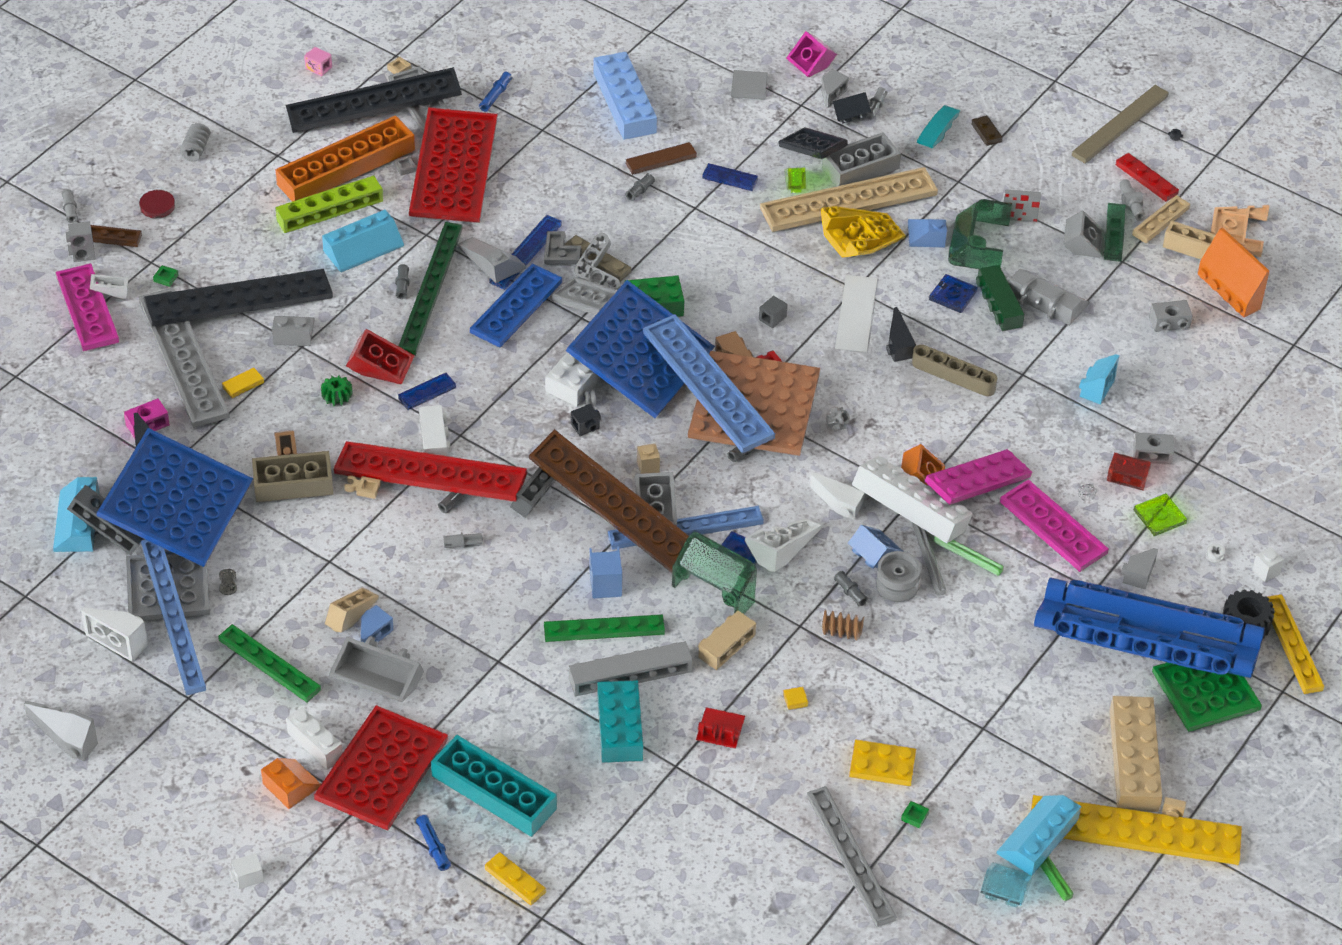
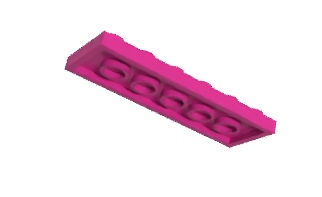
(87, 308)
(978, 476)
(1054, 525)

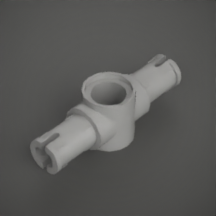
(1132, 199)

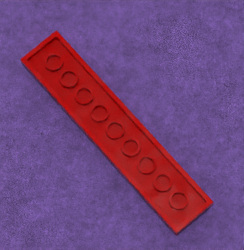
(431, 471)

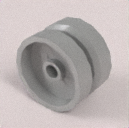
(898, 576)

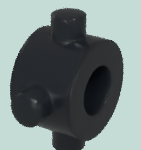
(1175, 134)

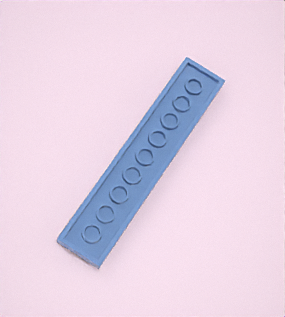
(709, 383)

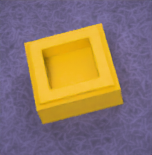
(795, 698)

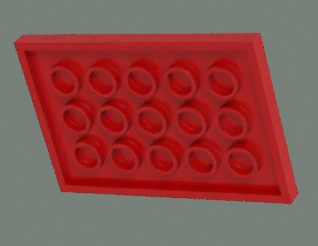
(381, 767)

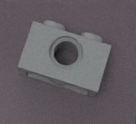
(1170, 315)
(1154, 447)

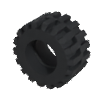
(1253, 605)

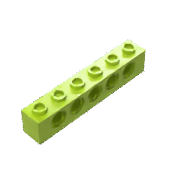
(329, 204)

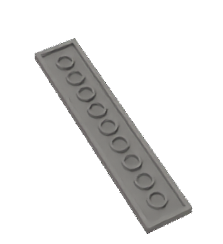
(188, 370)

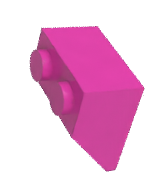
(811, 55)

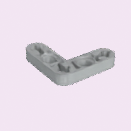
(592, 271)

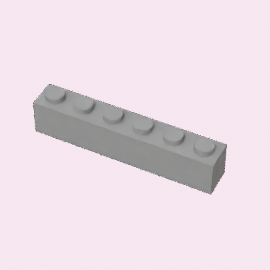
(633, 666)

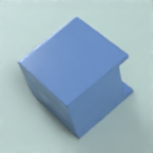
(605, 574)

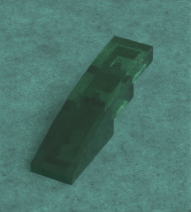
(1114, 232)

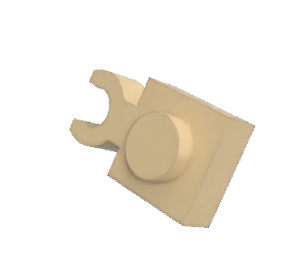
(365, 487)

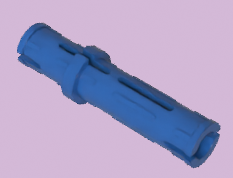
(499, 87)
(436, 849)

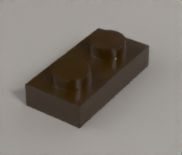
(986, 130)

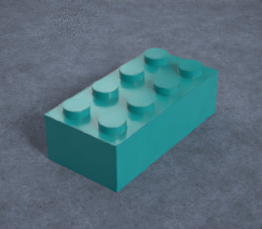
(620, 721)

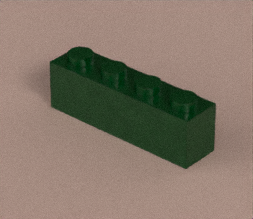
(1000, 298)

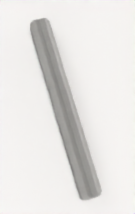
(930, 560)

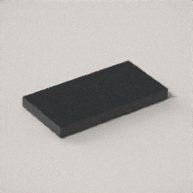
(813, 143)

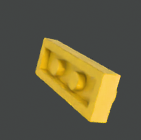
(515, 878)

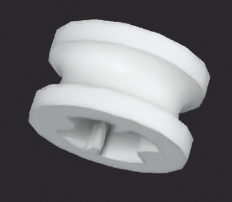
(1217, 548)

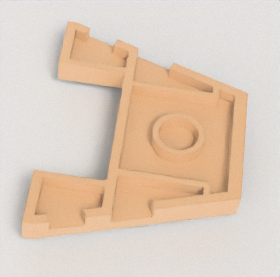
(1235, 223)

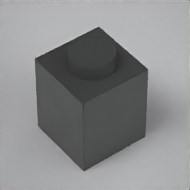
(773, 311)

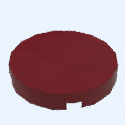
(157, 203)

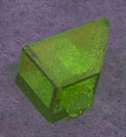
(795, 179)

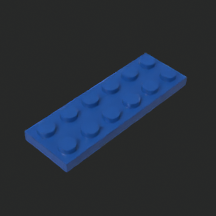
(516, 305)

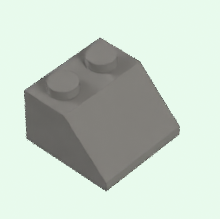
(1084, 236)
(292, 330)

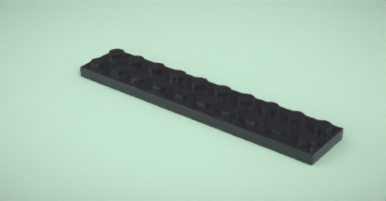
(373, 100)
(238, 297)

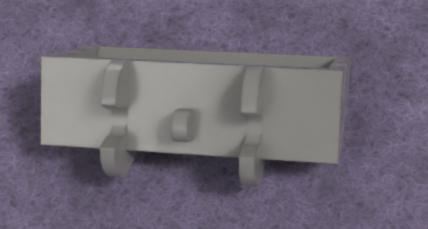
(1046, 297)
(377, 668)

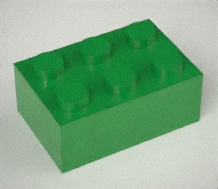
(665, 291)

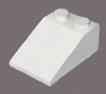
(116, 631)

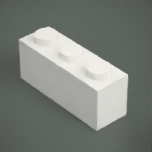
(433, 430)
(314, 738)

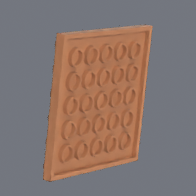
(775, 389)

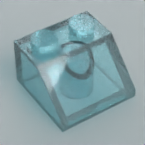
(1006, 884)

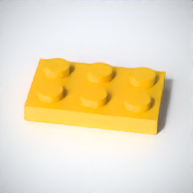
(882, 762)

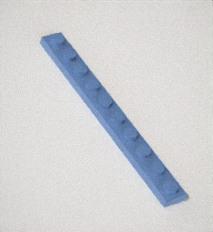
(174, 618)

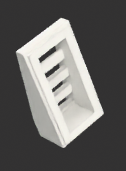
(110, 285)

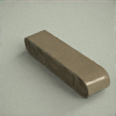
(954, 370)

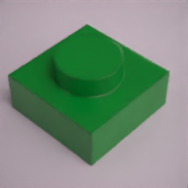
(165, 275)
(915, 814)

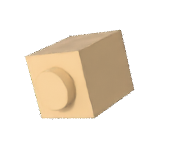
(648, 459)

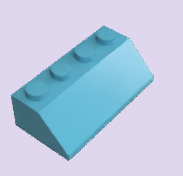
(362, 241)
(70, 531)
(1040, 832)

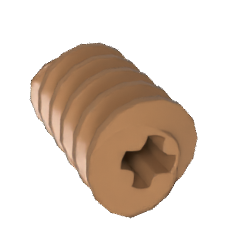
(842, 625)

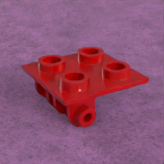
(720, 727)

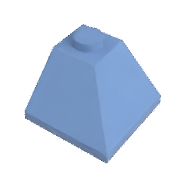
(927, 232)

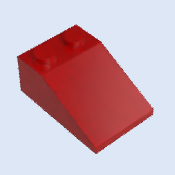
(379, 358)

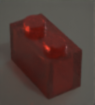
(1129, 471)

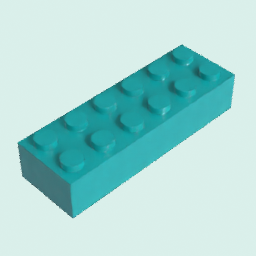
(494, 785)

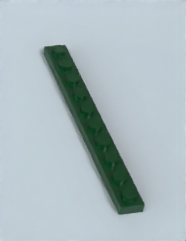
(430, 287)

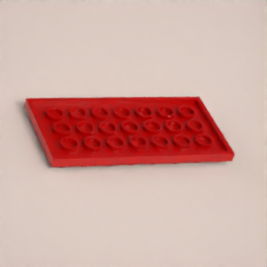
(453, 165)

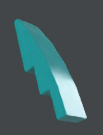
(938, 126)

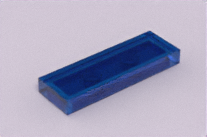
(730, 177)
(426, 391)

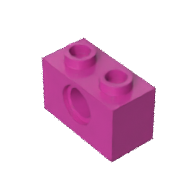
(151, 412)

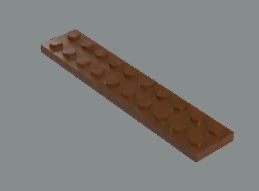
(610, 498)

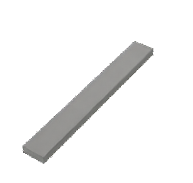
(851, 856)

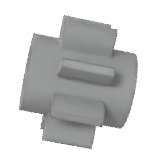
(837, 418)

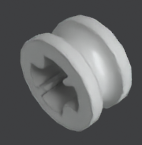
(590, 398)

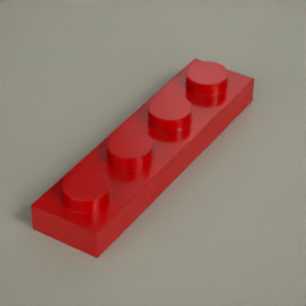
(1147, 177)

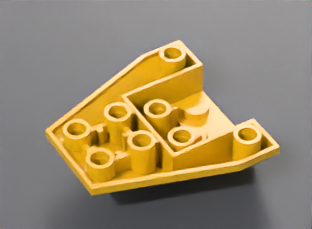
(858, 231)

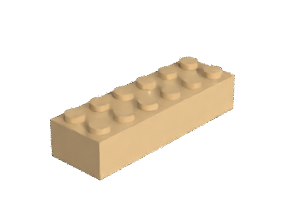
(1135, 753)

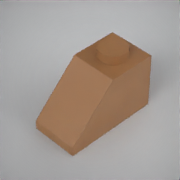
(285, 442)

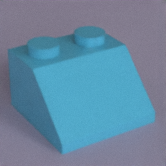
(1099, 379)

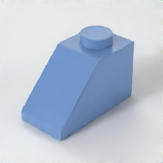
(376, 624)

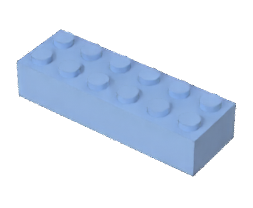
(625, 95)

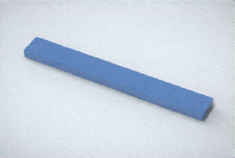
(703, 524)

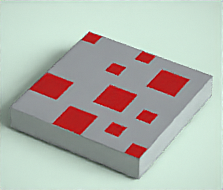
(1024, 204)

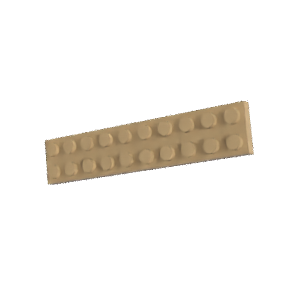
(860, 195)

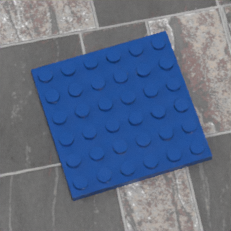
(622, 354)
(175, 497)

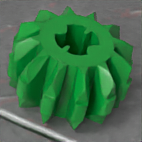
(336, 390)

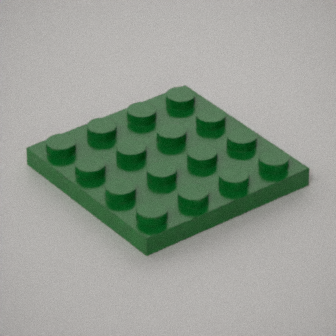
(1204, 696)

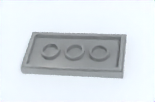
(583, 295)

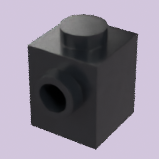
(585, 419)

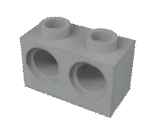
(81, 241)

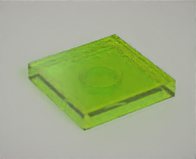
(1160, 514)

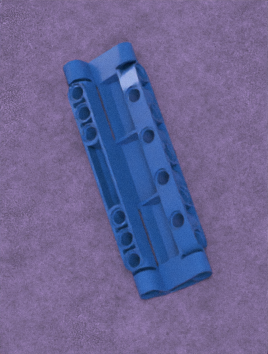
(1150, 627)

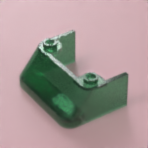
(970, 249)
(719, 568)

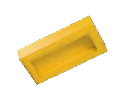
(243, 382)

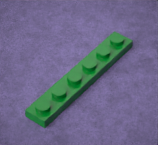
(604, 628)
(269, 663)

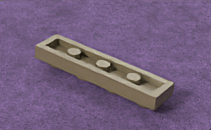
(608, 263)

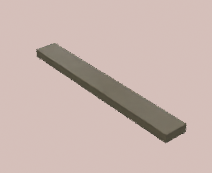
(1120, 124)

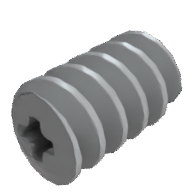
(195, 142)

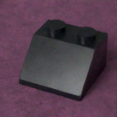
(852, 107)

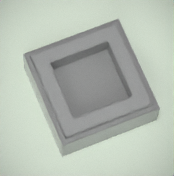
(405, 165)

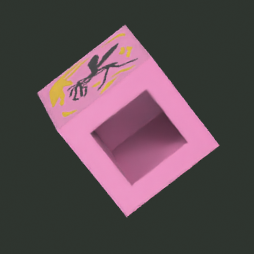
(318, 61)

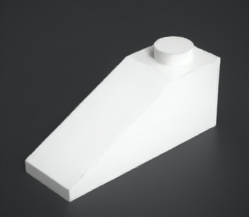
(839, 496)

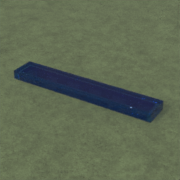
(531, 246)

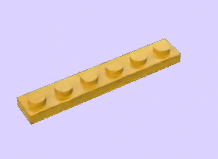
(1295, 647)

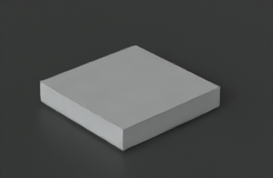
(749, 84)

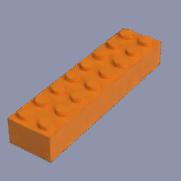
(345, 159)

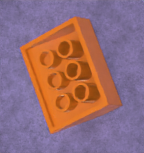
(1234, 273)

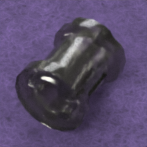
(227, 579)

